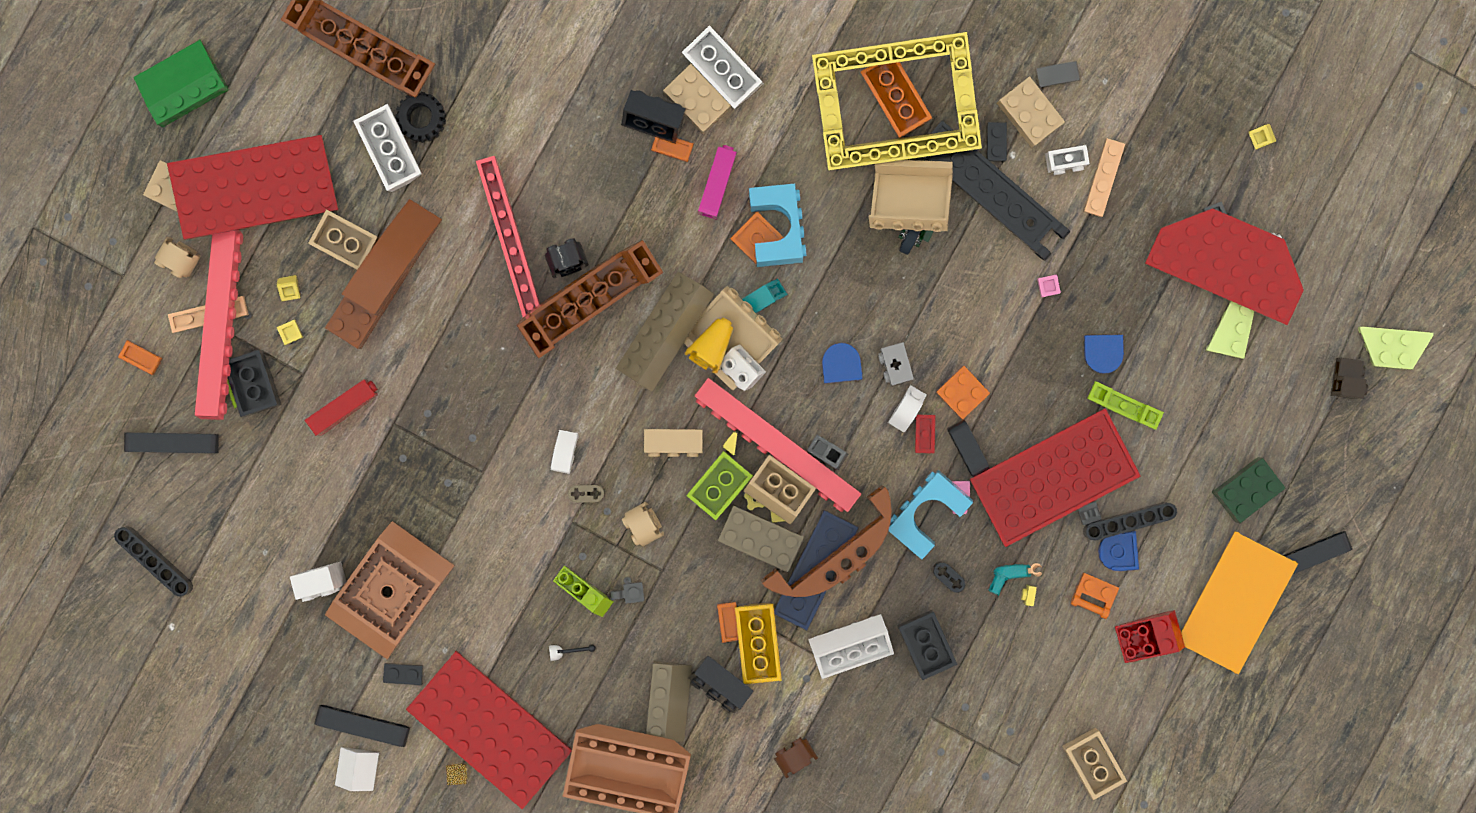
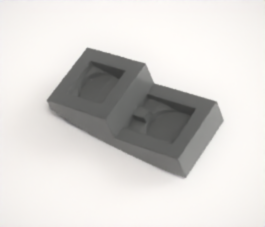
(1058, 74)

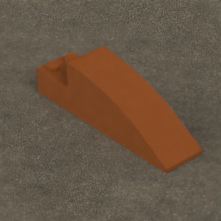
(382, 274)

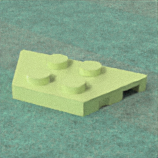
(1394, 347)

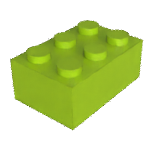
(719, 485)

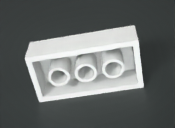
(318, 581)

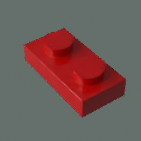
(925, 434)

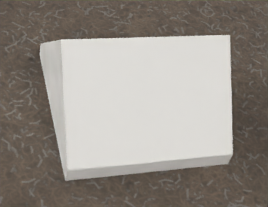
(356, 769)

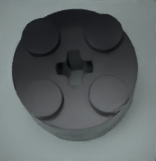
(566, 258)

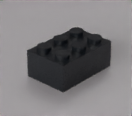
(653, 116)
(252, 383)
(927, 645)
(720, 685)

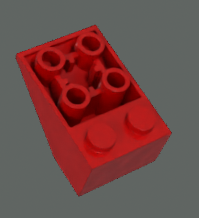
(1150, 637)

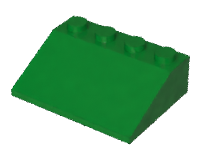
(180, 84)

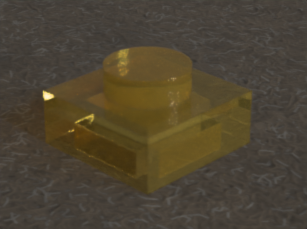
(456, 774)

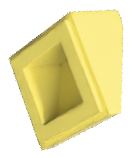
(1262, 136)
(288, 288)
(730, 444)

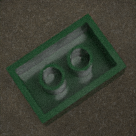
(1248, 490)

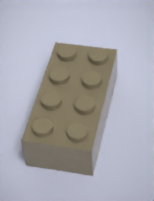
(760, 538)

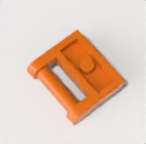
(1097, 589)

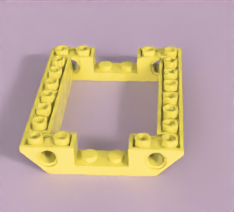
(959, 140)

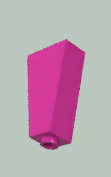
(717, 182)

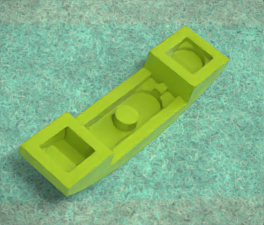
(1125, 405)

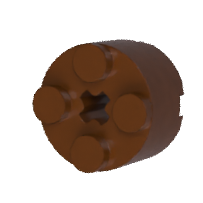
(795, 757)

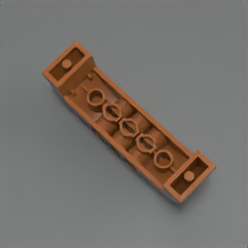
(359, 45)
(587, 297)
(869, 537)

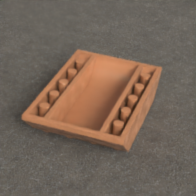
(626, 770)

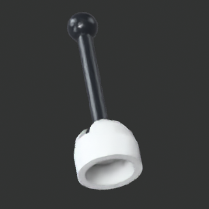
(557, 652)

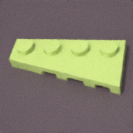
(1232, 332)

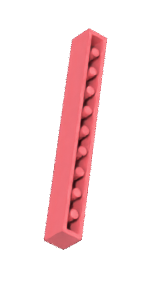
(508, 234)
(217, 325)
(776, 444)

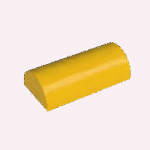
(758, 643)

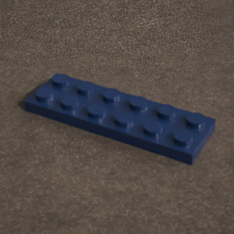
(826, 538)

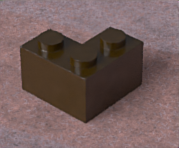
(1347, 379)

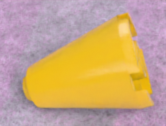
(711, 345)

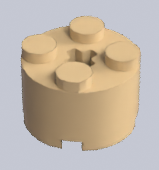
(177, 257)
(643, 524)

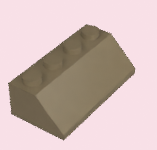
(668, 700)

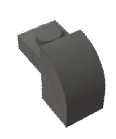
(827, 452)

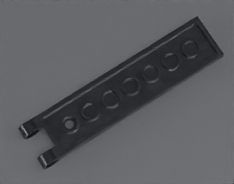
(1001, 197)

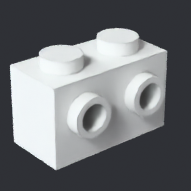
(1068, 158)
(742, 368)

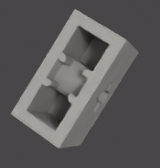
(903, 371)

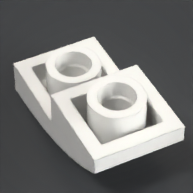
(564, 451)

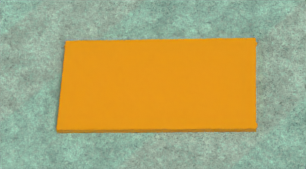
(1237, 602)

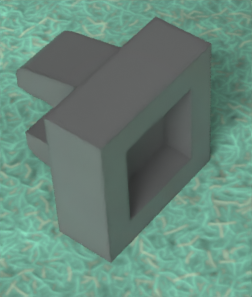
(1089, 513)

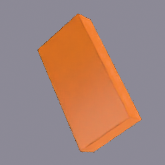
(680, 150)
(140, 357)
(727, 621)

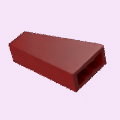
(341, 407)

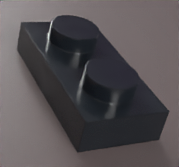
(997, 141)
(403, 674)

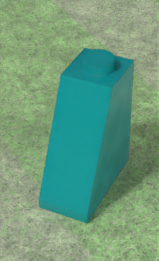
(766, 295)

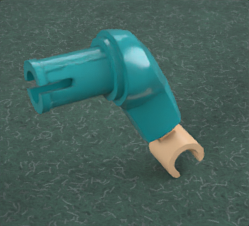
(1011, 572)

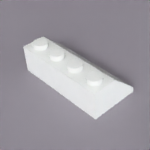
(722, 67)
(387, 148)
(851, 646)

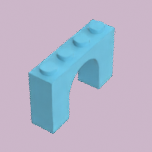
(782, 199)
(937, 488)

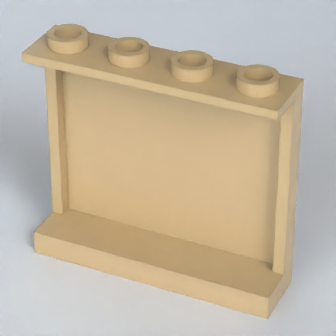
(912, 195)
(748, 328)

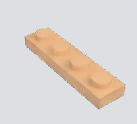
(1104, 177)
(194, 317)

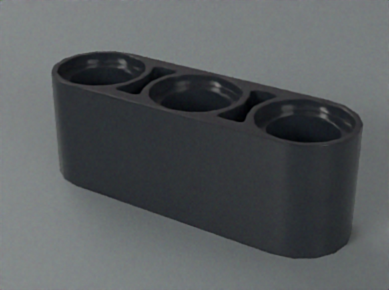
(968, 448)

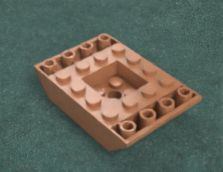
(411, 572)

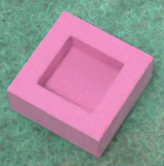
(1048, 286)

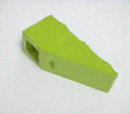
(583, 591)

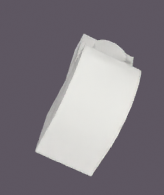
(907, 409)

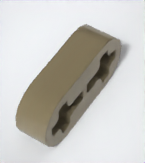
(586, 498)

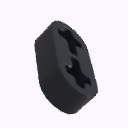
(945, 580)

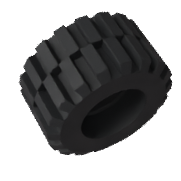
(432, 129)

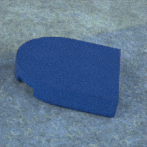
(1103, 352)
(841, 363)
(1120, 552)

